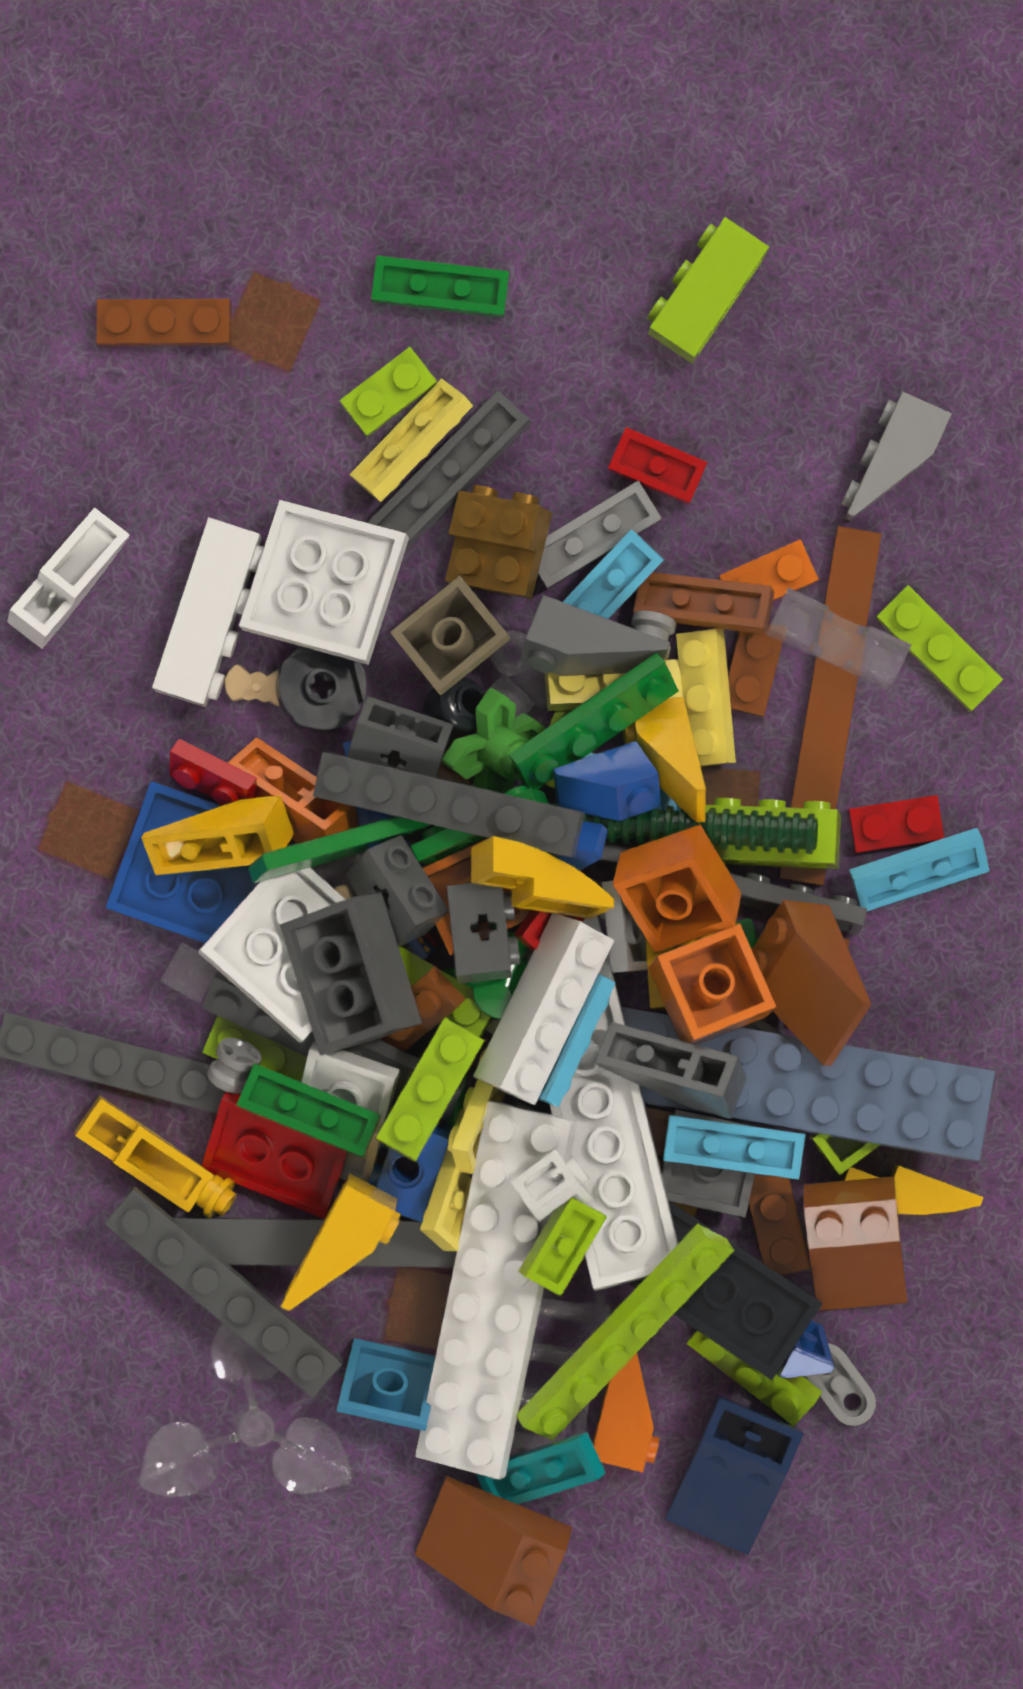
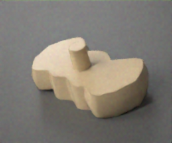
(242, 685)

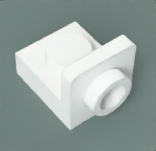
(551, 1184)

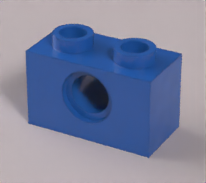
(415, 1188)

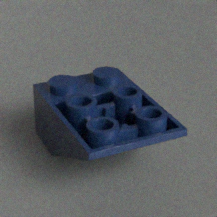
(734, 1474)

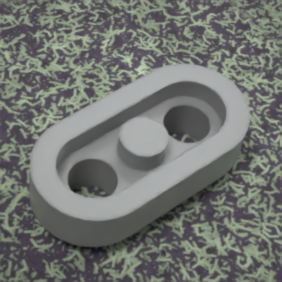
(841, 1382)

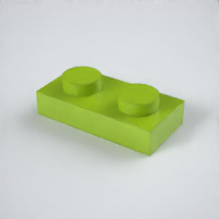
(388, 392)
(562, 1245)

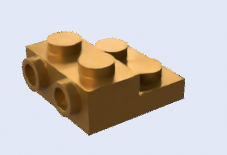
(498, 541)

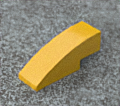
(537, 879)
(143, 1153)
(922, 1194)

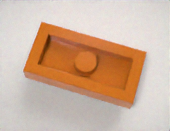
(781, 569)

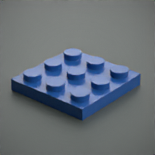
(179, 902)

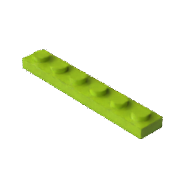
(625, 1332)

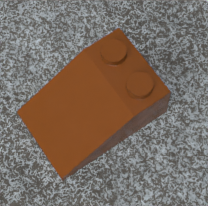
(812, 977)
(855, 1243)
(494, 1549)

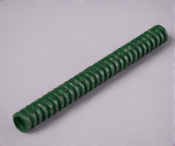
(721, 828)

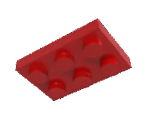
(273, 1159)

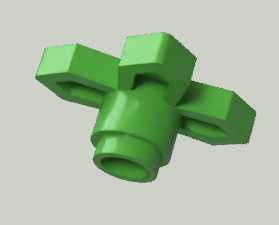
(489, 749)

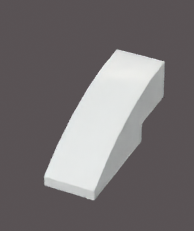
(67, 578)

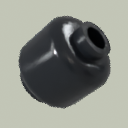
(456, 706)

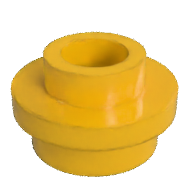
(217, 1197)

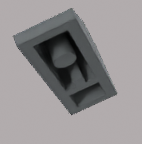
(583, 643)
(674, 1068)

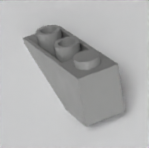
(906, 444)

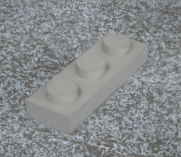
(595, 533)

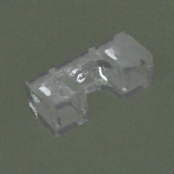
(837, 641)

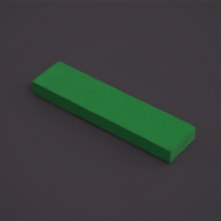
(332, 847)

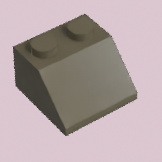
(450, 635)

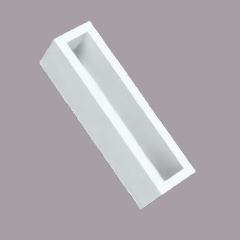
(208, 613)
(544, 1008)

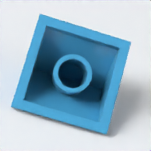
(387, 1384)

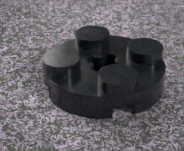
(306, 708)

